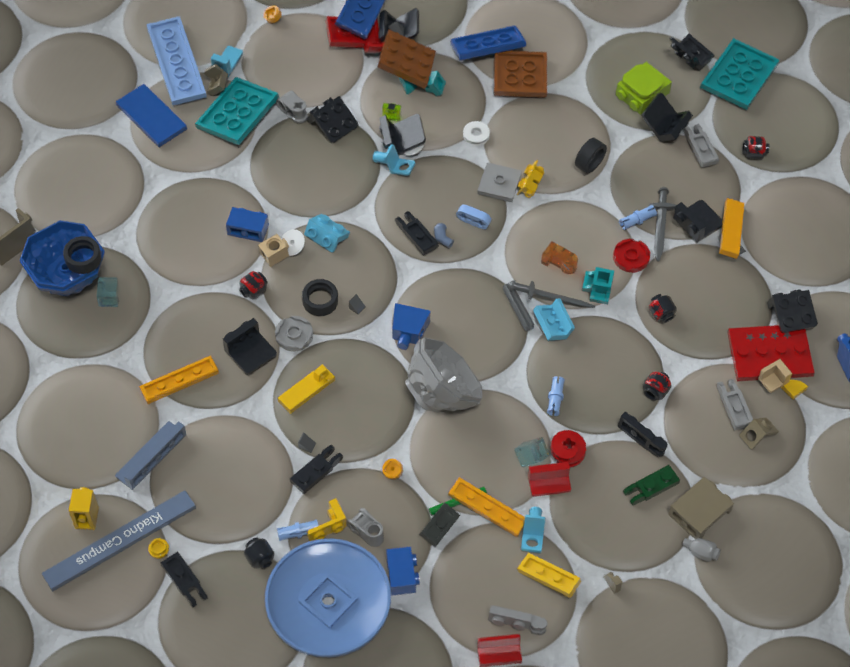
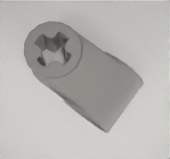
(293, 106)
(364, 524)

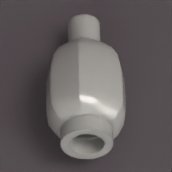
(703, 549)

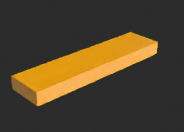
(732, 228)
(179, 379)
(487, 506)

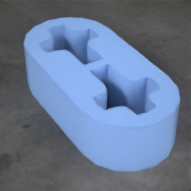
(473, 216)

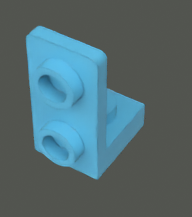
(228, 59)

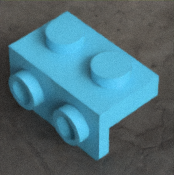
(326, 232)
(554, 320)

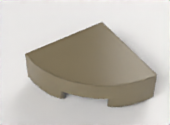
(613, 581)

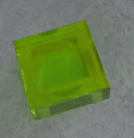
(392, 111)

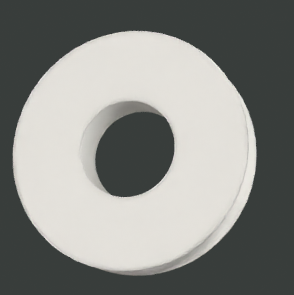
(476, 126)

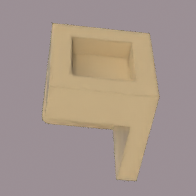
(775, 376)

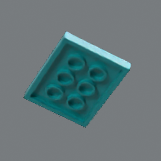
(740, 73)
(237, 110)

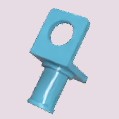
(393, 161)
(533, 530)

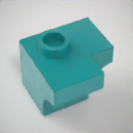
(598, 284)

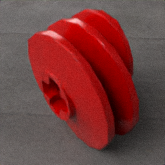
(572, 440)

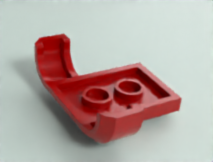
(342, 38)

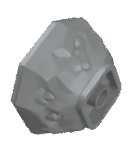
(441, 378)

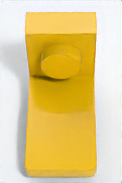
(336, 525)

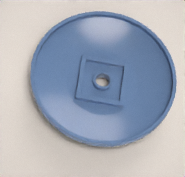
(321, 571)

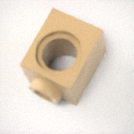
(274, 256)

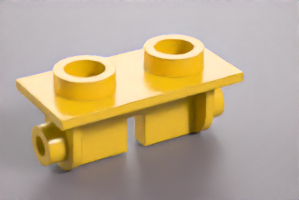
(526, 184)

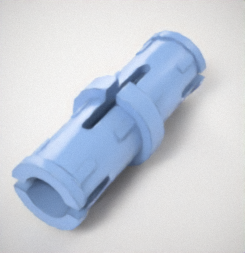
(638, 217)
(555, 396)
(296, 530)

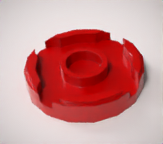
(631, 255)

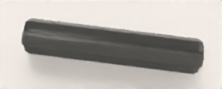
(519, 308)

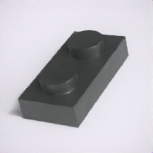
(439, 524)

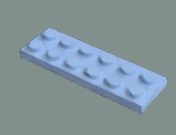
(176, 61)

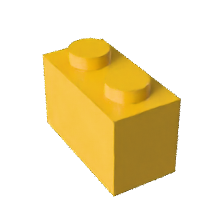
(83, 509)

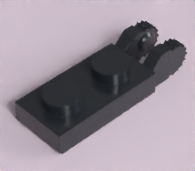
(417, 233)
(642, 435)
(315, 470)
(183, 577)

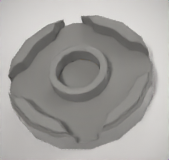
(294, 333)

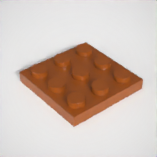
(406, 59)
(520, 74)

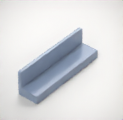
(151, 454)

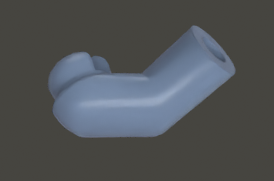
(440, 235)

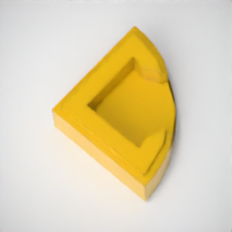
(794, 388)

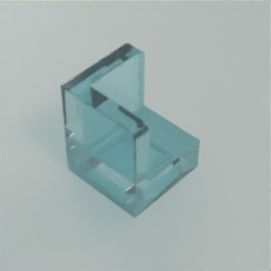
(107, 292)
(532, 452)

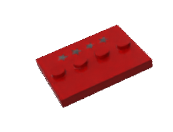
(763, 345)

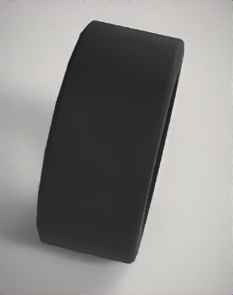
(590, 155)
(81, 243)
(320, 309)

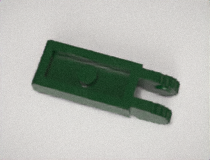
(652, 485)

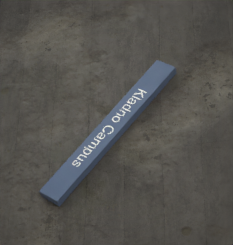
(118, 540)

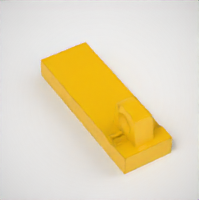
(306, 389)
(549, 575)

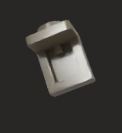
(217, 79)

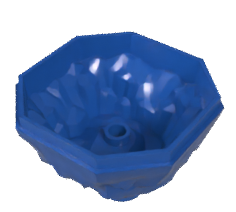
(45, 259)

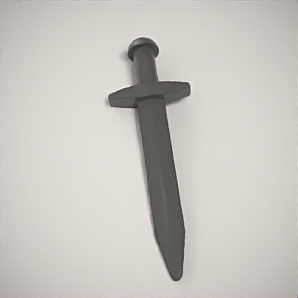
(661, 208)
(531, 290)

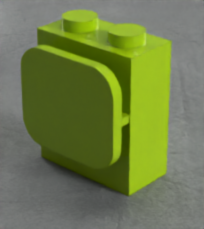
(641, 86)

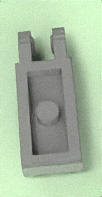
(701, 146)
(735, 405)
(517, 620)

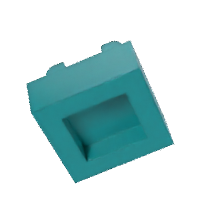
(435, 84)

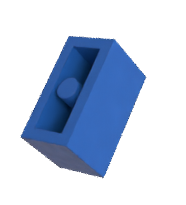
(247, 224)
(401, 570)

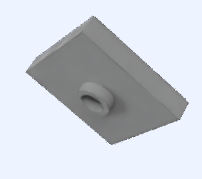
(499, 182)

